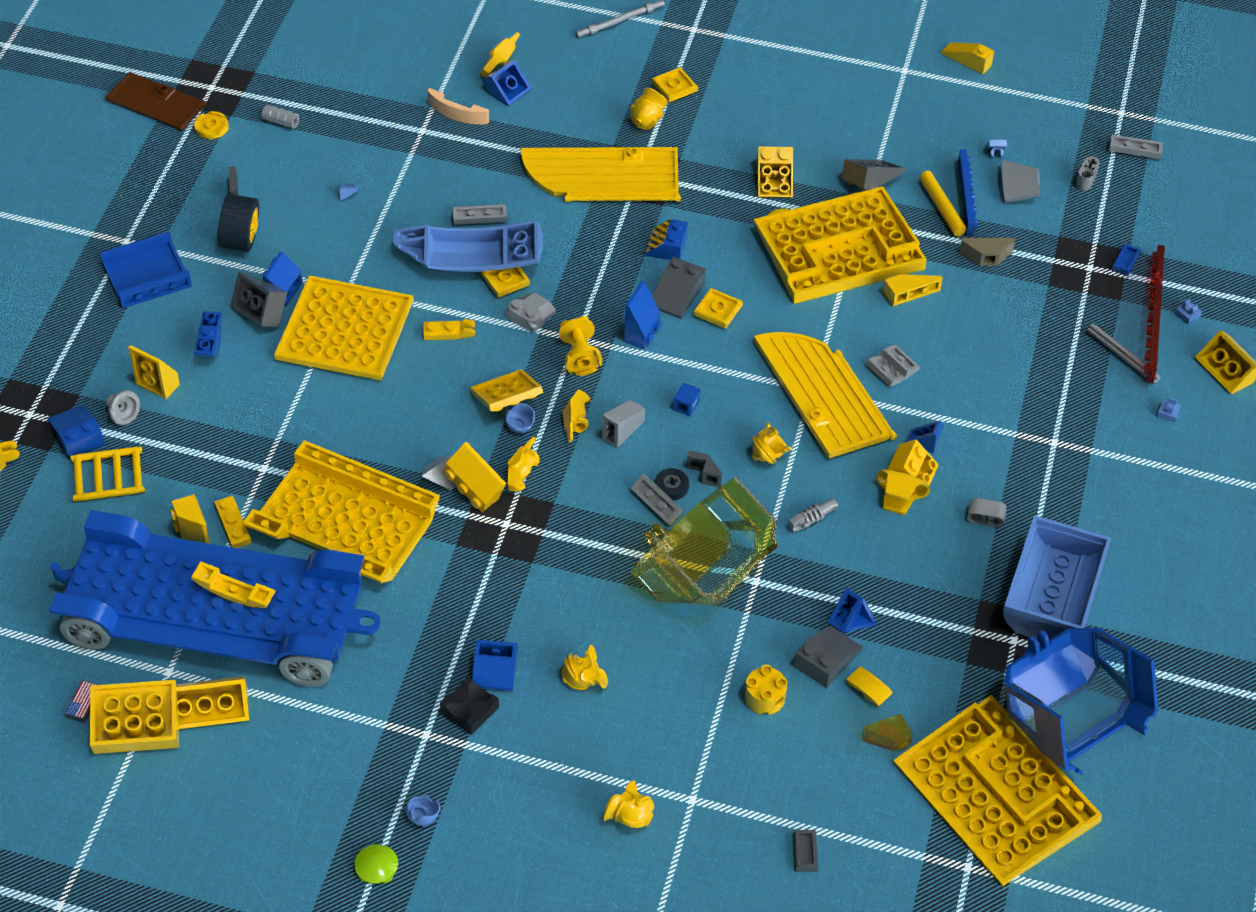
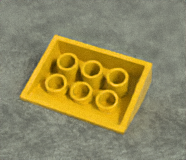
(134, 716)

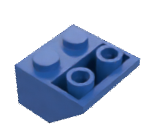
(284, 275)
(495, 664)

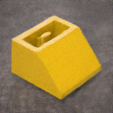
(914, 460)

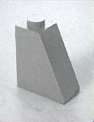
(622, 422)

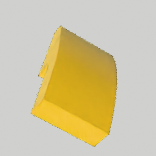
(871, 687)

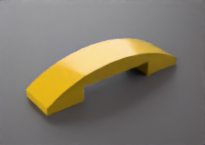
(230, 588)

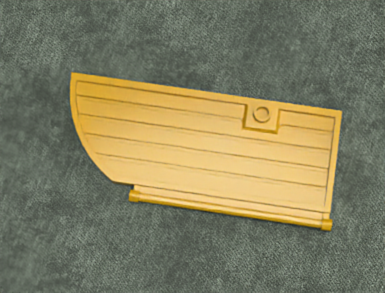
(605, 173)
(824, 392)

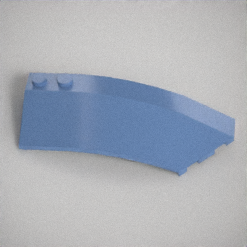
(472, 247)

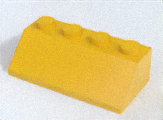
(212, 702)

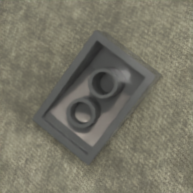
(869, 173)
(678, 287)
(258, 300)
(826, 655)

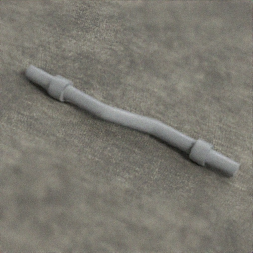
(592, 29)

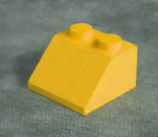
(189, 519)

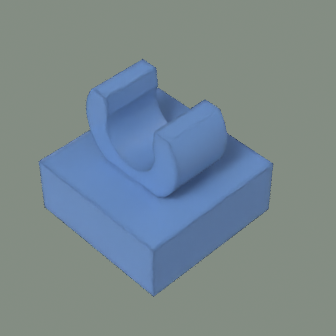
(996, 145)
(1188, 312)
(1169, 409)

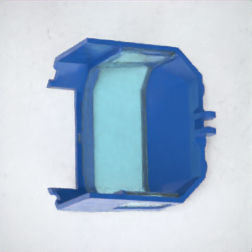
(1079, 691)

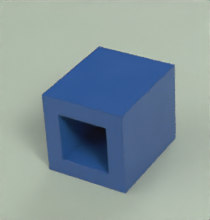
(686, 399)

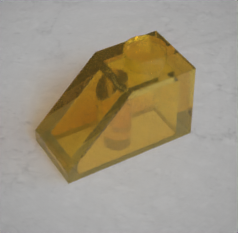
(889, 733)

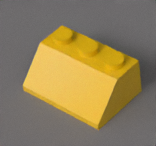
(1228, 362)
(474, 477)

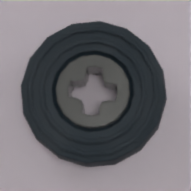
(678, 478)

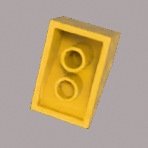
(153, 373)

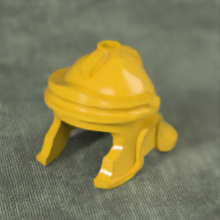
(648, 109)
(768, 445)
(584, 671)
(630, 808)

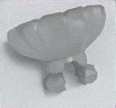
(123, 407)

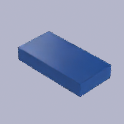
(1126, 259)

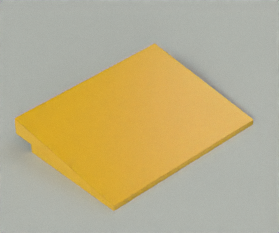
(840, 244)
(997, 790)

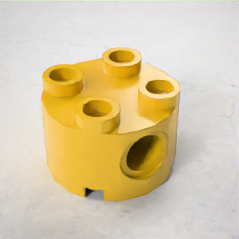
(765, 690)

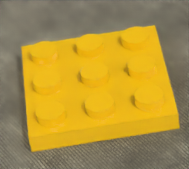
(506, 390)

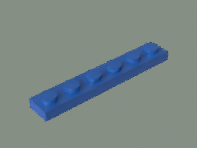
(968, 197)

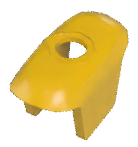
(900, 490)

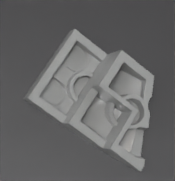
(1019, 181)

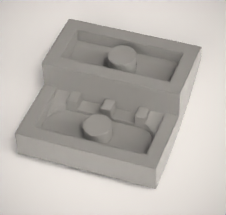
(892, 365)

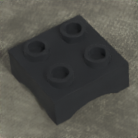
(469, 705)

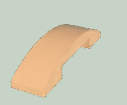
(457, 112)

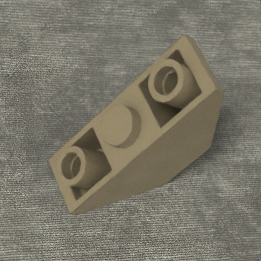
(987, 250)

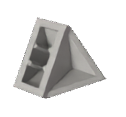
(435, 473)

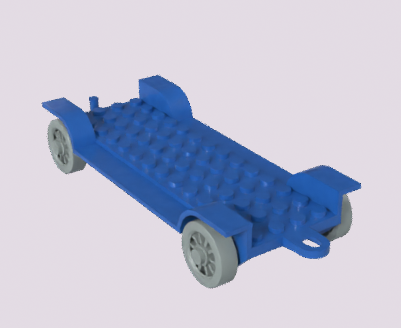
(143, 592)

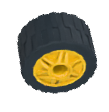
(238, 222)

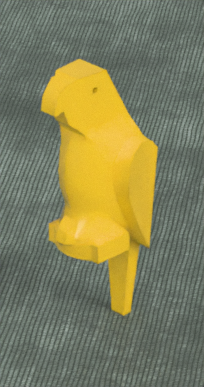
(500, 54)
(575, 414)
(520, 465)

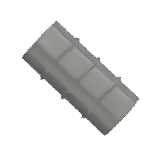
(280, 116)

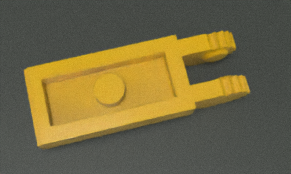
(448, 330)

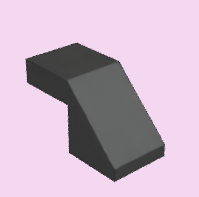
(702, 462)

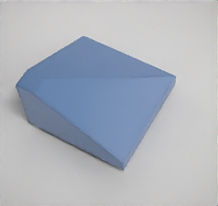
(347, 190)

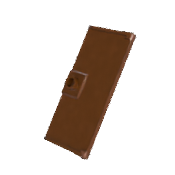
(155, 101)

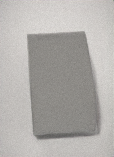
(1087, 173)
(987, 512)

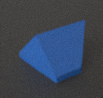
(927, 435)
(851, 613)

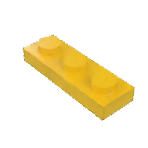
(232, 522)

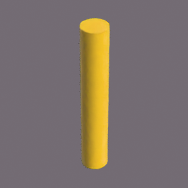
(942, 203)

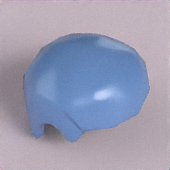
(520, 418)
(422, 810)

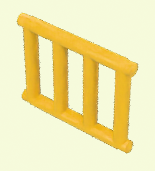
(96, 457)

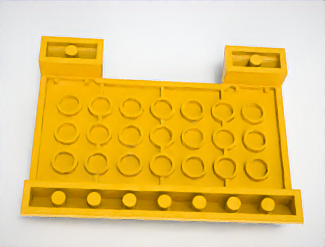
(347, 509)

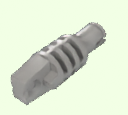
(812, 515)

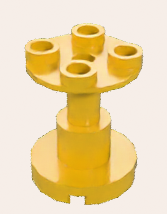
(582, 358)

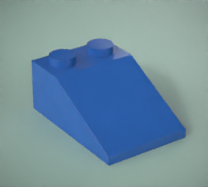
(641, 317)
(77, 431)

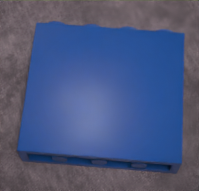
(145, 270)

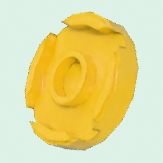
(211, 125)

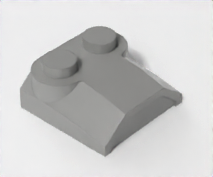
(530, 311)

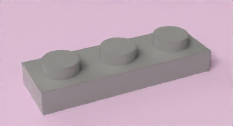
(1136, 146)
(479, 214)
(657, 499)

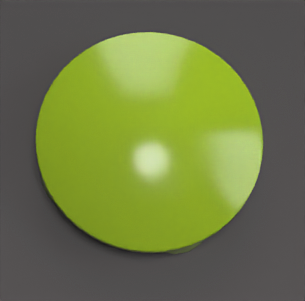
(376, 864)

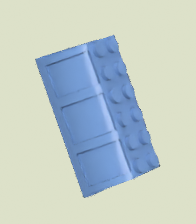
(1055, 578)

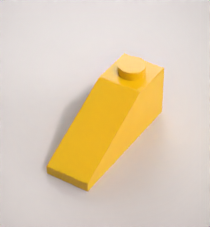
(971, 55)
(910, 287)

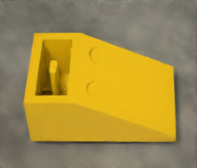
(775, 172)

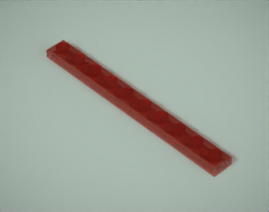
(1153, 317)

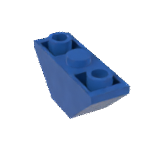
(209, 334)

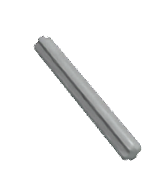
(1119, 350)

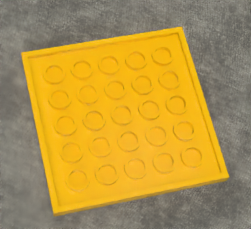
(344, 327)

